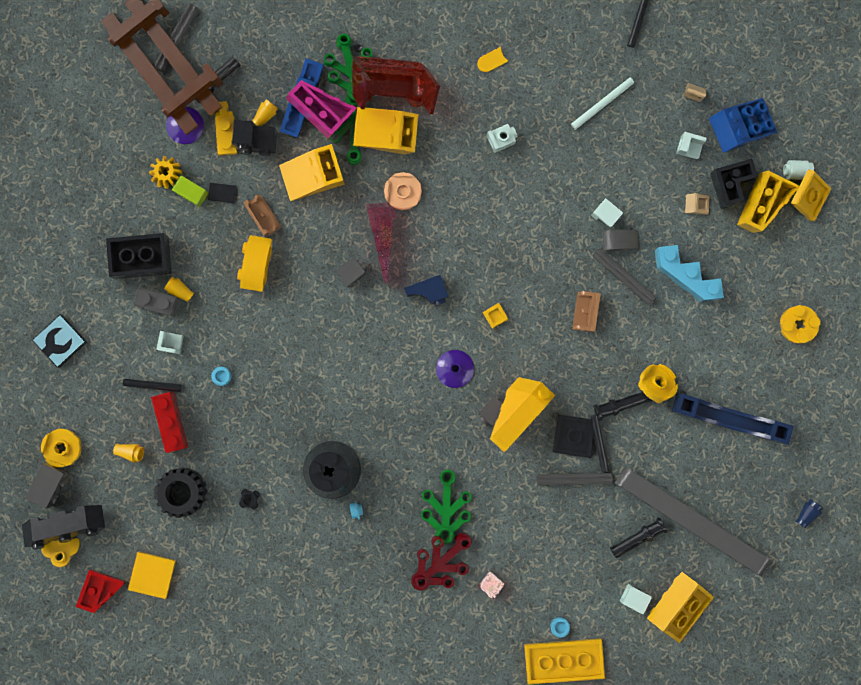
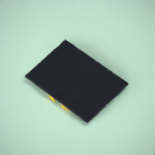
(221, 192)

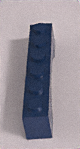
(732, 419)

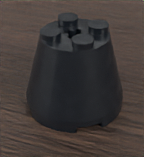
(344, 462)

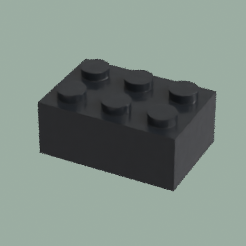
(138, 256)

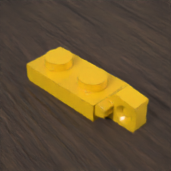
(224, 130)

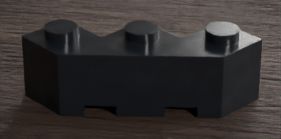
(63, 526)

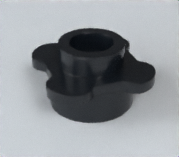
(244, 499)

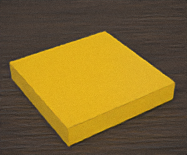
(811, 195)
(152, 575)

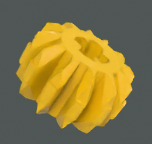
(158, 174)

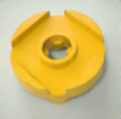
(799, 313)
(651, 389)
(51, 452)

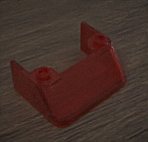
(393, 79)

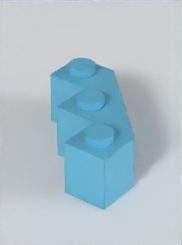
(687, 275)

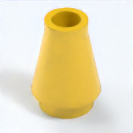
(264, 113)
(178, 289)
(130, 452)

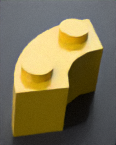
(255, 263)

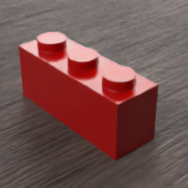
(169, 422)

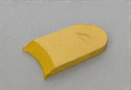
(491, 60)

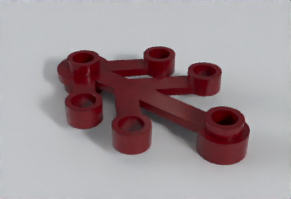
(439, 563)

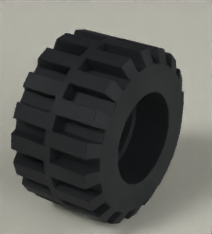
(164, 497)

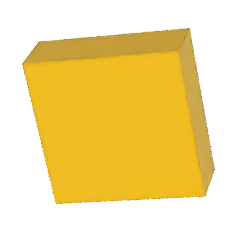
(495, 315)

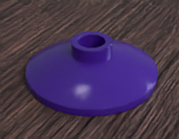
(177, 133)
(451, 378)

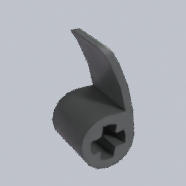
(620, 239)

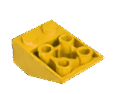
(386, 130)
(312, 173)

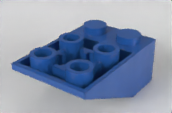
(742, 124)

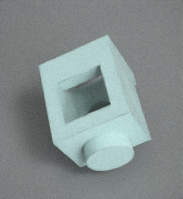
(497, 142)

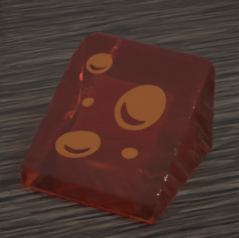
(491, 585)

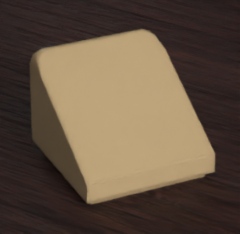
(695, 92)
(697, 204)

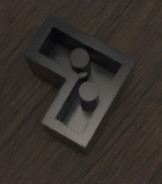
(253, 138)
(728, 181)

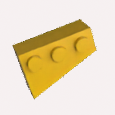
(765, 200)

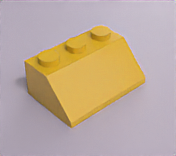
(680, 607)

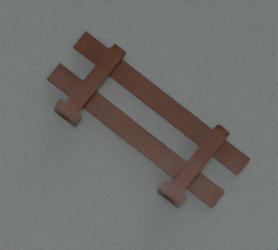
(197, 85)

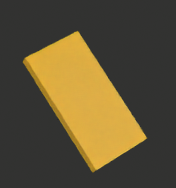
(564, 661)

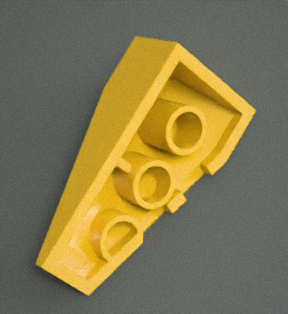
(521, 406)

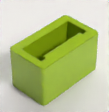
(190, 191)

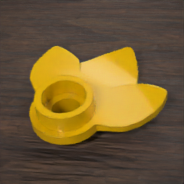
(55, 548)

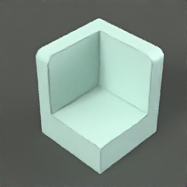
(690, 145)
(607, 213)
(170, 342)
(635, 599)

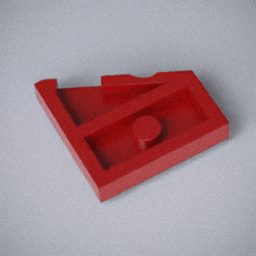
(97, 590)

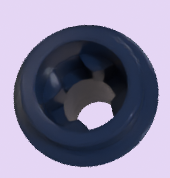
(809, 513)

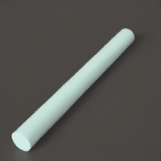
(602, 103)

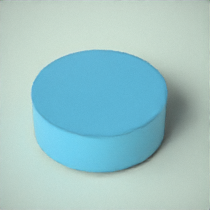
(221, 376)
(560, 627)

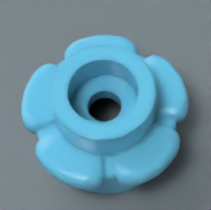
(356, 510)

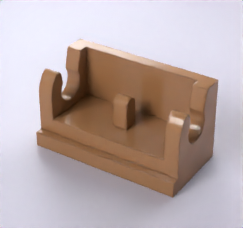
(262, 215)
(586, 311)

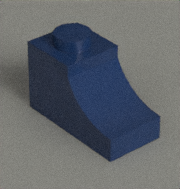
(431, 289)

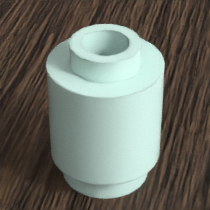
(796, 169)

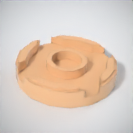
(397, 191)

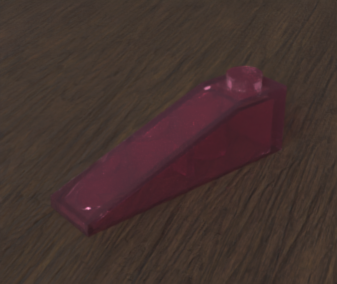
(382, 226)

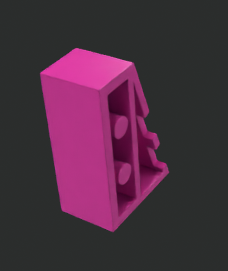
(321, 109)

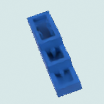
(293, 119)

